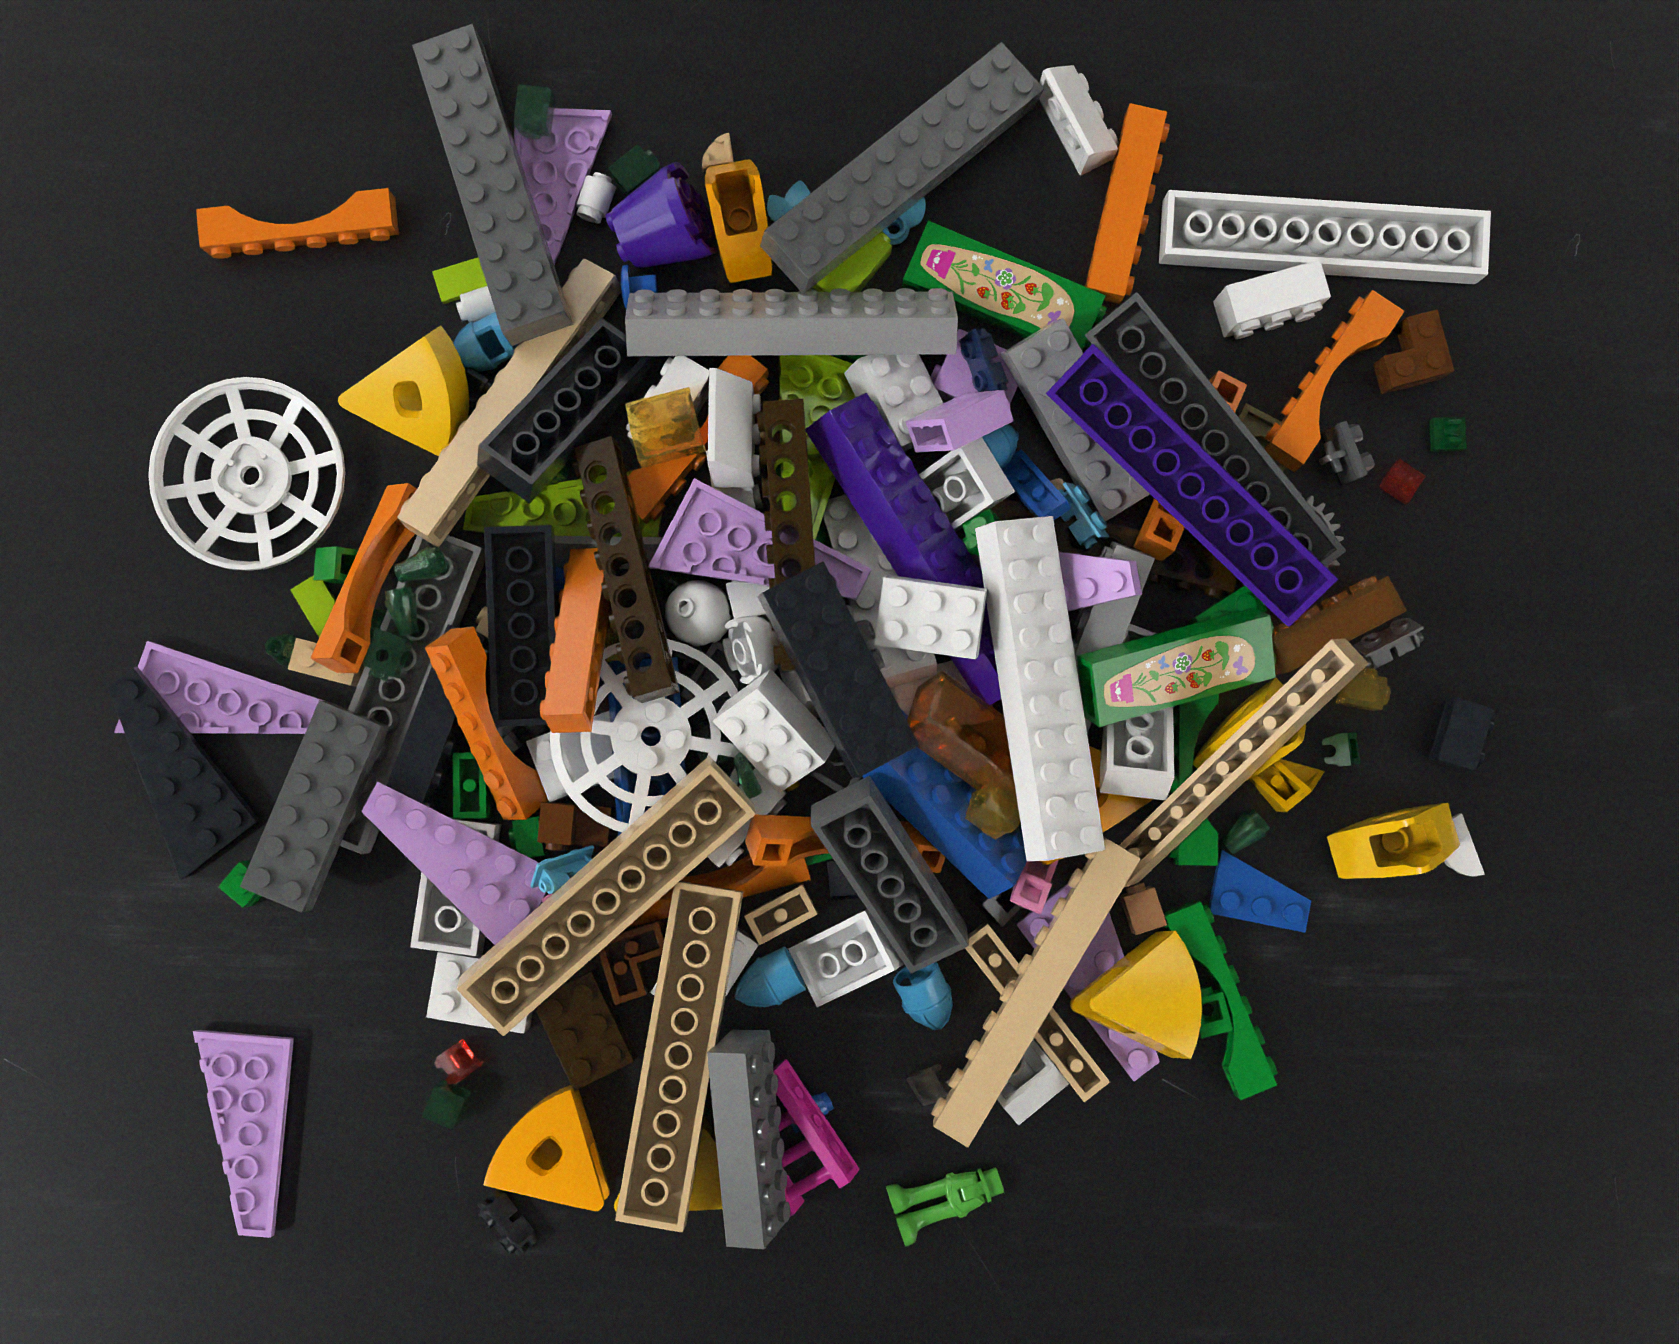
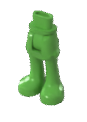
(963, 1194)

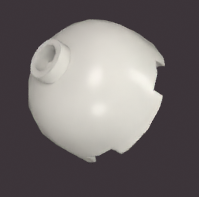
(698, 612)
(750, 647)

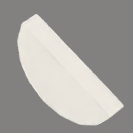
(1465, 858)

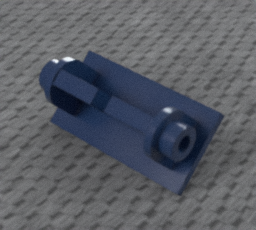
(977, 349)

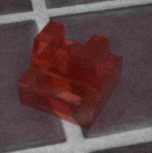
(1402, 481)
(457, 1062)

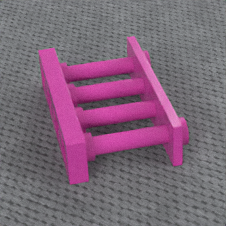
(818, 1138)

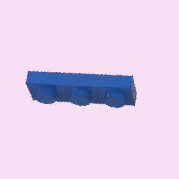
(1034, 487)

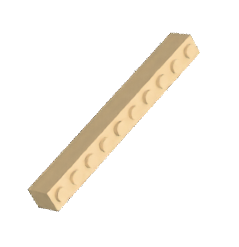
(456, 477)
(1243, 754)
(1033, 993)

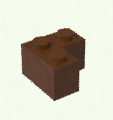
(1422, 358)
(568, 825)
(623, 960)

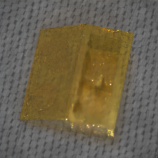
(665, 427)

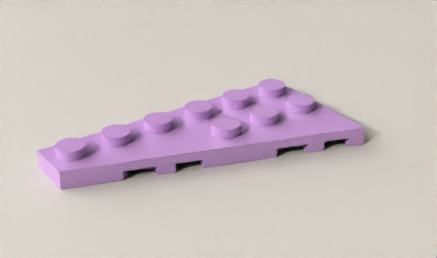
(728, 541)
(1094, 579)
(223, 699)
(469, 868)
(1099, 957)
(248, 1109)

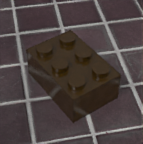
(585, 1030)

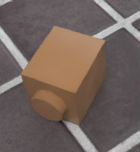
(1142, 908)

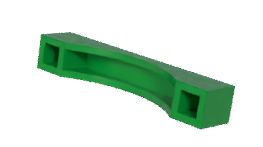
(1188, 718)
(1244, 1059)

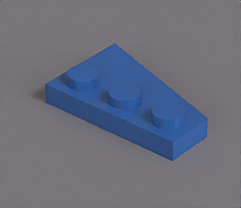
(1254, 897)

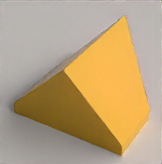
(1286, 783)

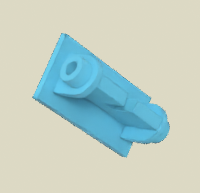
(1088, 524)
(555, 872)

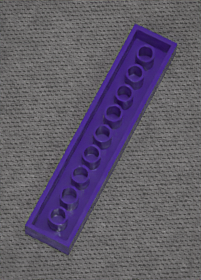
(1191, 485)
(902, 515)

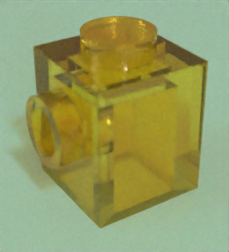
(1365, 691)
(993, 810)

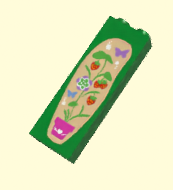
(1000, 286)
(1176, 666)

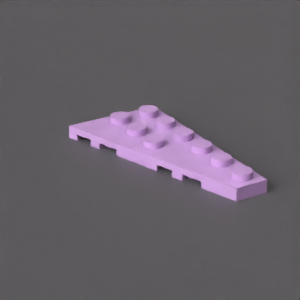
(559, 166)

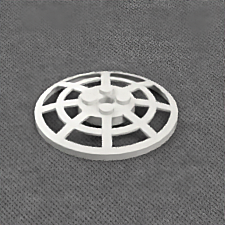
(229, 470)
(632, 751)

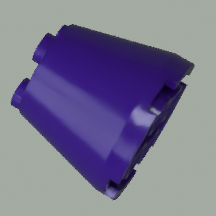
(663, 221)

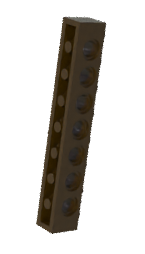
(791, 417)
(1188, 554)
(660, 678)

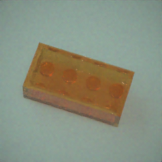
(1342, 616)
(961, 732)

